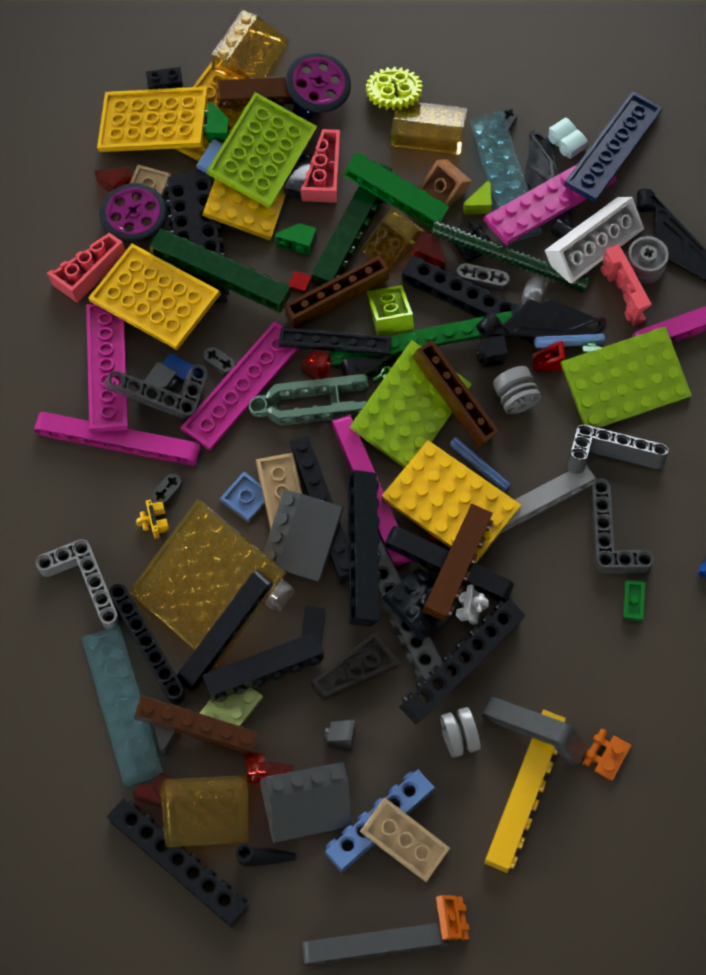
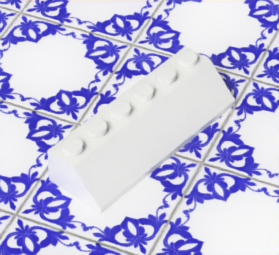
(587, 243)

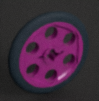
(301, 95)
(140, 232)

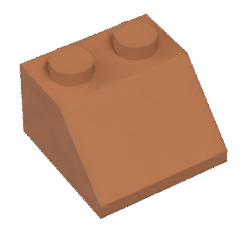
(445, 182)

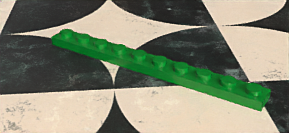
(440, 335)

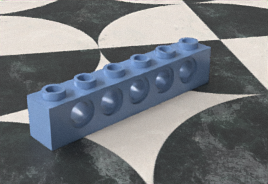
(344, 859)

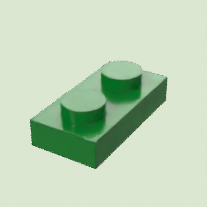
(633, 600)

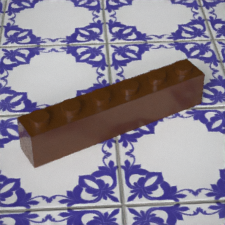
(240, 91)
(336, 292)
(455, 393)
(457, 563)
(195, 725)

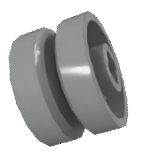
(648, 258)
(460, 732)

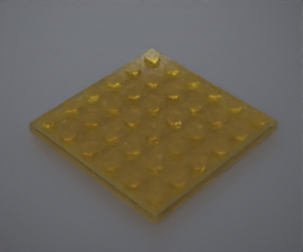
(201, 574)

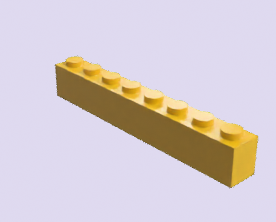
(521, 802)

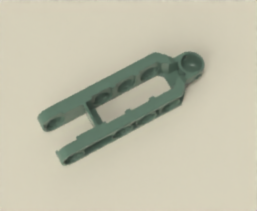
(267, 404)

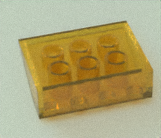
(248, 48)
(429, 127)
(205, 810)

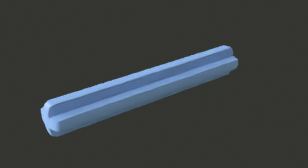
(570, 340)

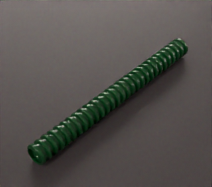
(504, 254)

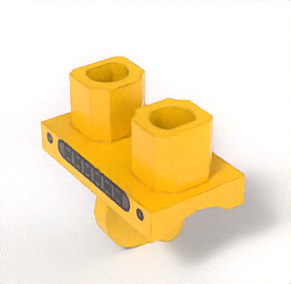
(158, 526)

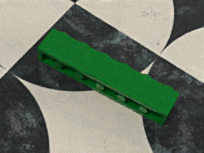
(395, 190)

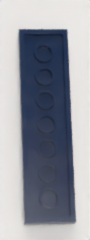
(613, 147)

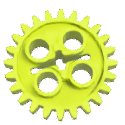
(382, 91)

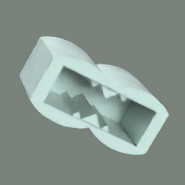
(567, 138)

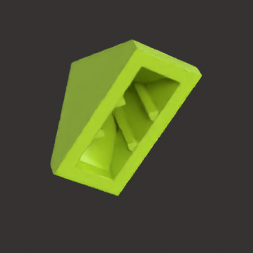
(479, 202)

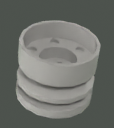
(516, 390)

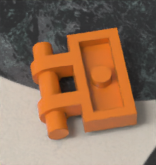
(611, 759)
(452, 917)

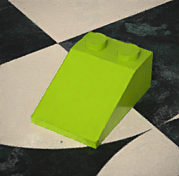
(390, 311)

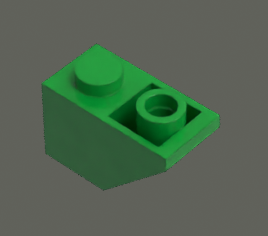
(217, 124)
(297, 238)

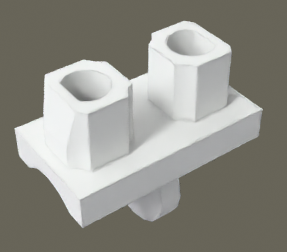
(473, 605)

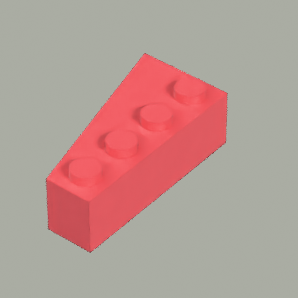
(323, 175)
(87, 268)

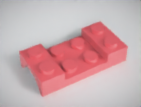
(617, 268)

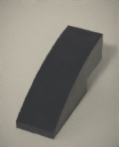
(297, 176)

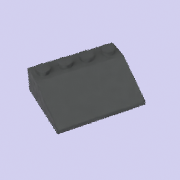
(302, 534)
(307, 801)

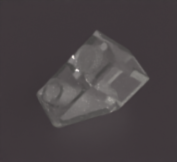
(534, 289)
(280, 596)

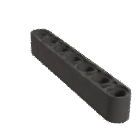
(373, 944)

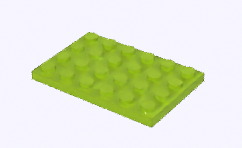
(261, 150)
(626, 379)
(403, 410)

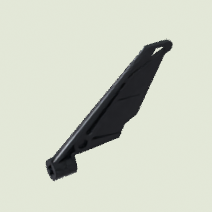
(542, 167)
(681, 244)
(540, 320)

